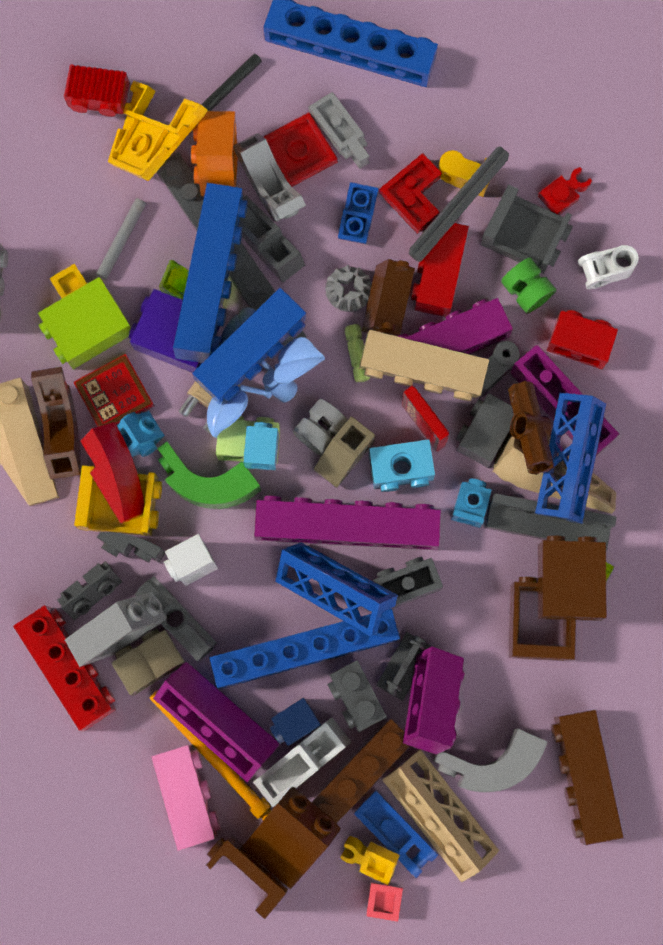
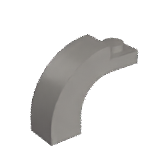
(267, 179)
(509, 769)

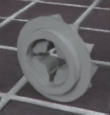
(353, 300)

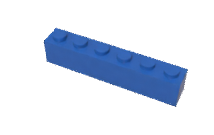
(209, 273)

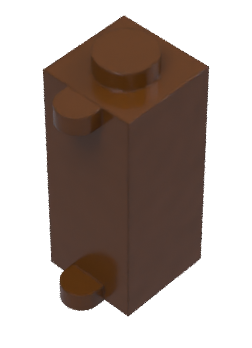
(388, 297)

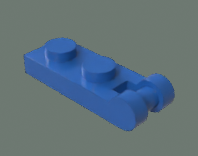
(394, 832)

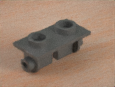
(78, 599)
(400, 670)

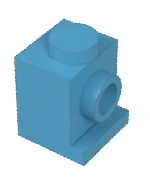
(468, 513)

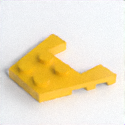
(146, 143)

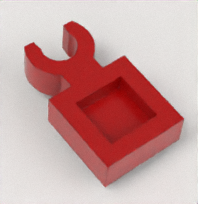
(563, 194)

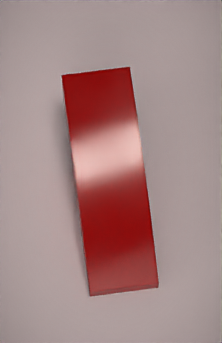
(115, 471)

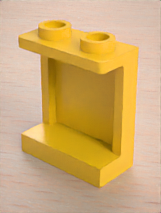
(96, 515)

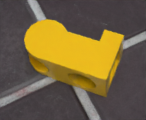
(457, 169)

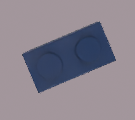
(294, 723)

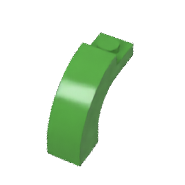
(213, 492)

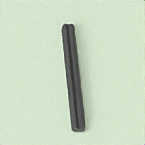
(458, 204)

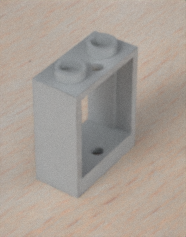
(115, 628)

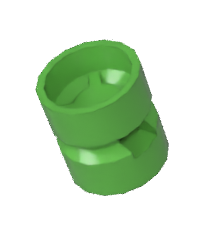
(528, 285)

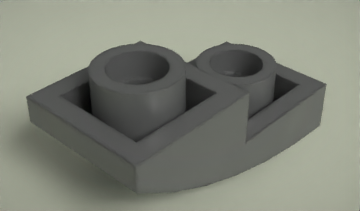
(123, 543)

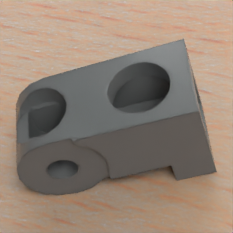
(500, 364)

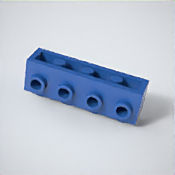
(249, 346)

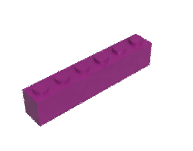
(347, 524)

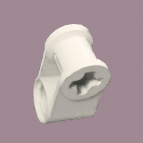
(602, 267)

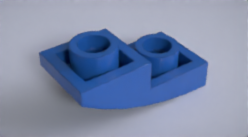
(358, 213)

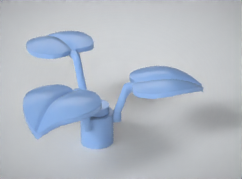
(294, 361)

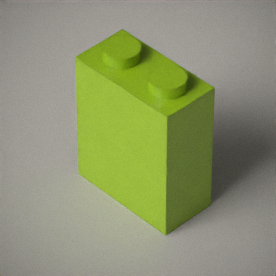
(84, 324)

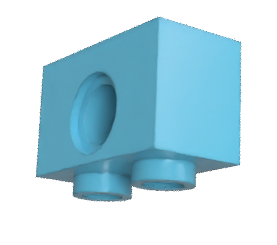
(416, 454)

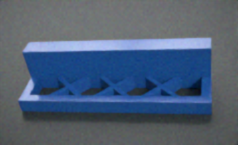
(581, 458)
(340, 579)

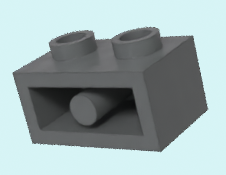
(412, 582)
(357, 695)

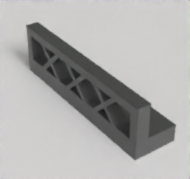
(519, 517)

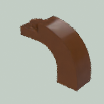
(59, 421)

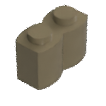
(147, 662)

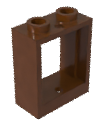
(536, 652)

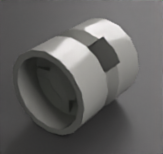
(314, 435)

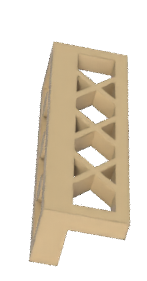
(437, 819)

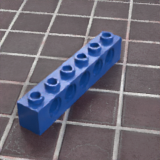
(359, 54)
(299, 651)

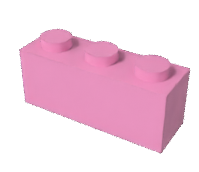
(186, 796)

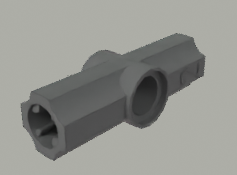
(190, 632)

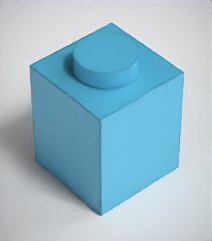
(261, 446)

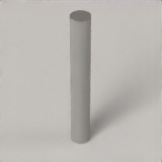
(121, 238)

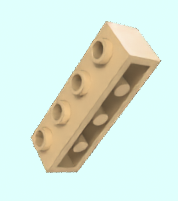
(423, 364)

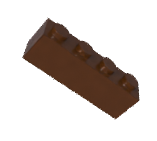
(362, 772)
(587, 778)

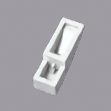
(302, 761)

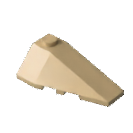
(23, 444)
(512, 468)

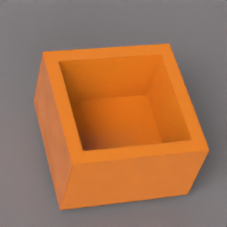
(214, 150)

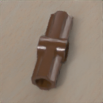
(530, 428)

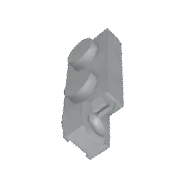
(340, 129)

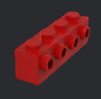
(74, 685)

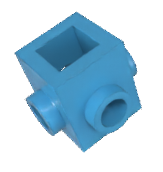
(140, 433)

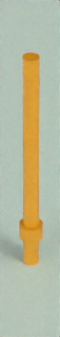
(259, 807)

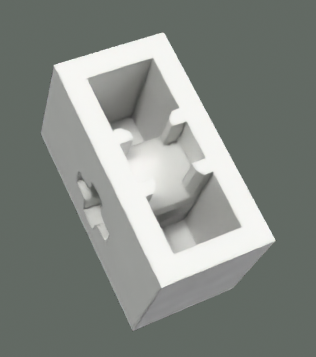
(189, 560)

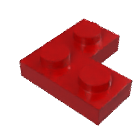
(406, 192)

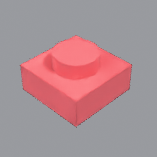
(384, 901)

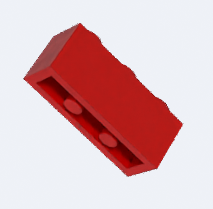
(440, 273)

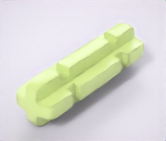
(355, 347)

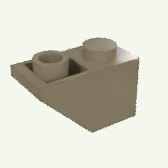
(344, 452)

